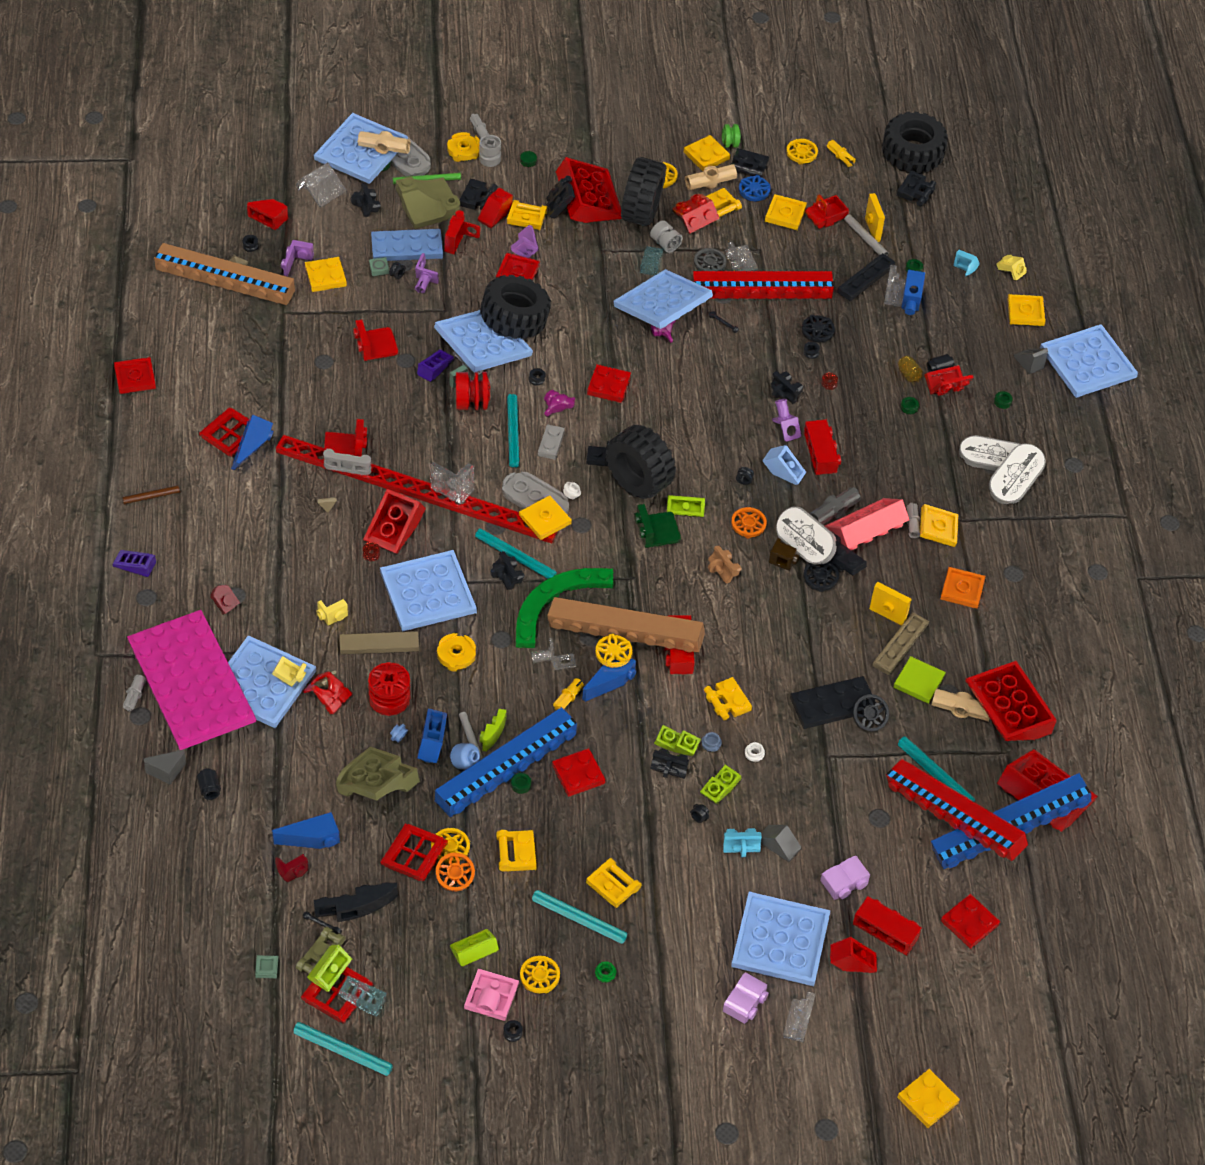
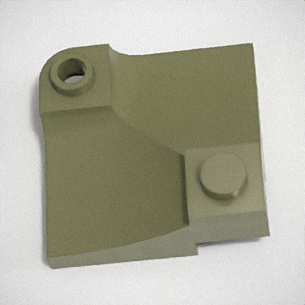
(427, 200)
(375, 775)

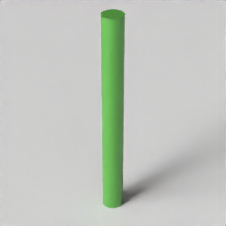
(451, 176)

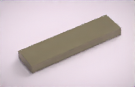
(379, 642)
(900, 643)

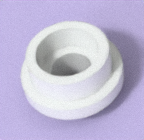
(571, 490)
(757, 748)

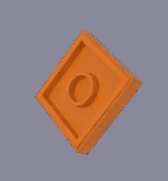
(963, 587)

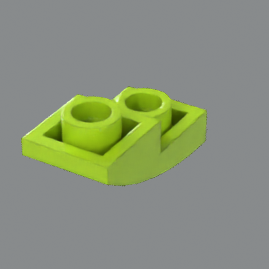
(493, 730)
(680, 743)
(721, 784)

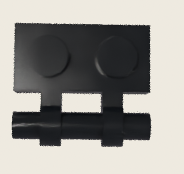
(749, 162)
(912, 185)
(473, 192)
(560, 197)

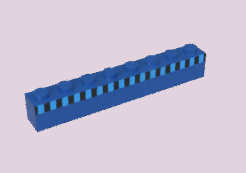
(505, 762)
(1023, 814)

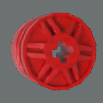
(472, 391)
(389, 689)

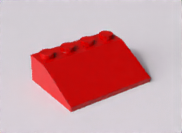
(593, 192)
(1012, 703)
(1032, 774)

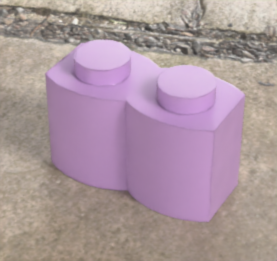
(845, 878)
(745, 997)

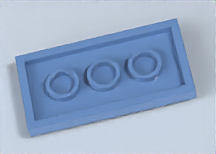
(407, 244)

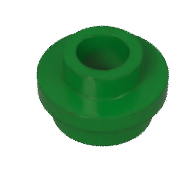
(608, 967)

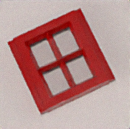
(218, 423)
(398, 845)
(347, 1008)

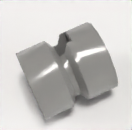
(490, 150)
(666, 236)

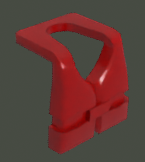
(334, 696)

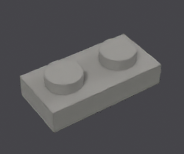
(551, 442)

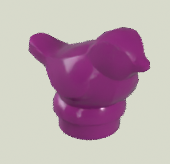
(666, 331)
(557, 402)

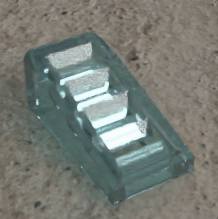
(651, 263)
(359, 1001)

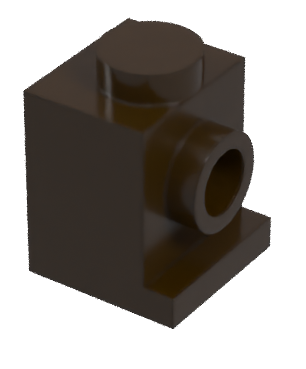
(783, 555)

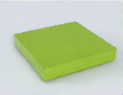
(919, 679)

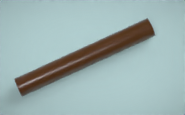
(151, 494)

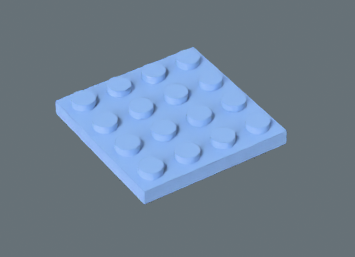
(346, 156)
(663, 298)
(479, 344)
(1089, 361)
(428, 590)
(265, 693)
(781, 938)

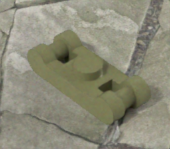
(318, 949)

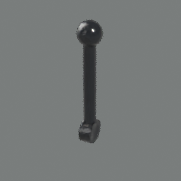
(712, 314)
(306, 915)

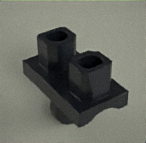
(366, 200)
(782, 387)
(505, 570)
(669, 763)

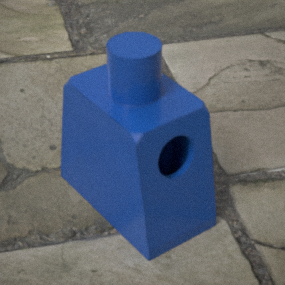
(912, 296)

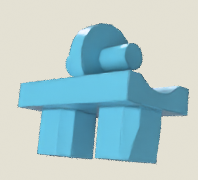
(742, 841)

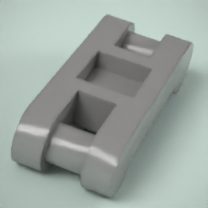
(347, 462)

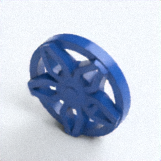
(754, 188)

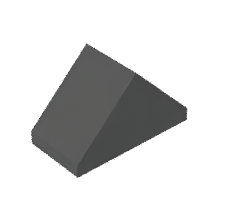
(1032, 359)
(165, 766)
(780, 841)

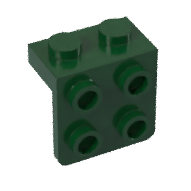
(656, 528)

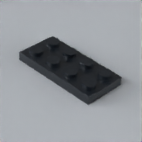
(829, 702)

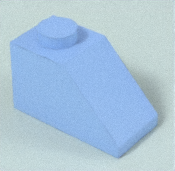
(784, 464)

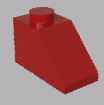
(496, 207)
(268, 212)
(853, 956)

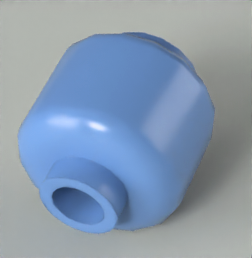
(464, 755)

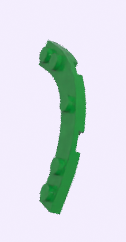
(551, 588)

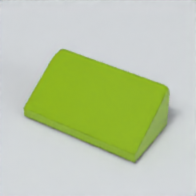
(686, 505)
(474, 947)
(329, 967)

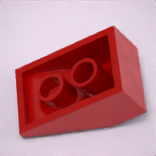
(394, 521)

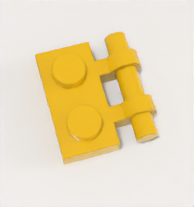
(733, 697)

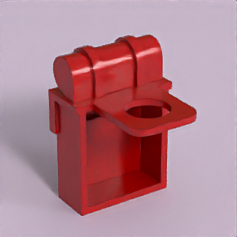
(827, 211)
(456, 231)

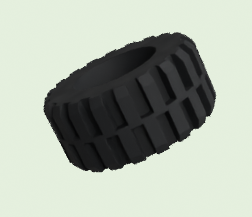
(914, 128)
(643, 191)
(515, 306)
(640, 461)

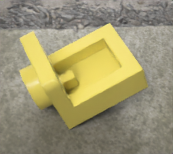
(1013, 264)
(332, 613)
(288, 671)

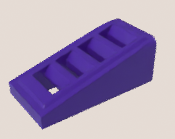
(433, 366)
(139, 568)

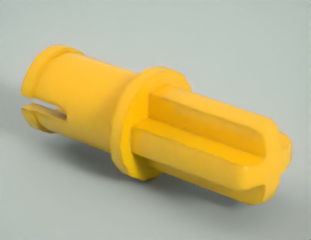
(840, 153)
(568, 694)

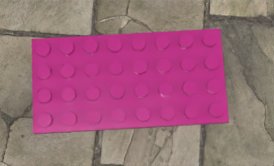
(191, 679)

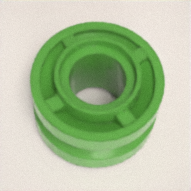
(731, 135)

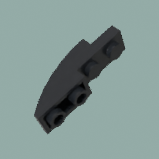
(846, 559)
(364, 902)

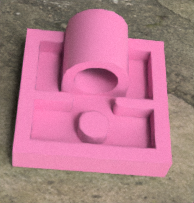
(491, 994)

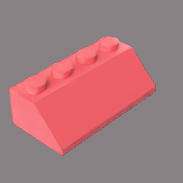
(869, 522)

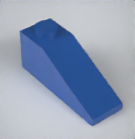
(254, 436)
(609, 679)
(432, 736)
(309, 833)

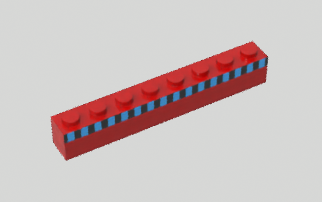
(766, 284)
(957, 810)

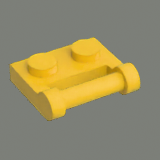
(723, 198)
(526, 214)
(523, 850)
(609, 886)

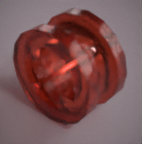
(829, 385)
(371, 556)

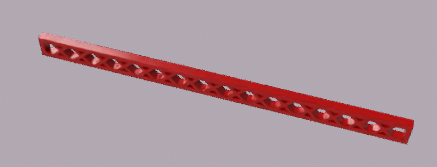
(414, 491)

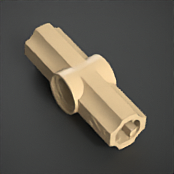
(384, 142)
(710, 177)
(960, 704)

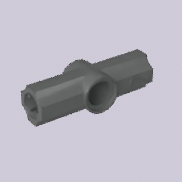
(836, 506)

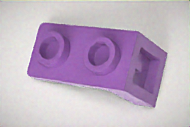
(527, 244)
(296, 250)

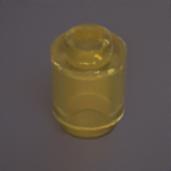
(910, 368)

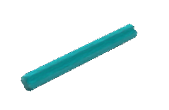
(513, 430)
(511, 551)
(931, 767)
(579, 916)
(343, 1048)

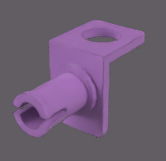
(424, 275)
(786, 420)

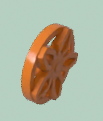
(748, 522)
(455, 872)

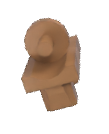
(721, 563)

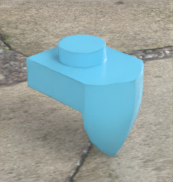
(966, 262)

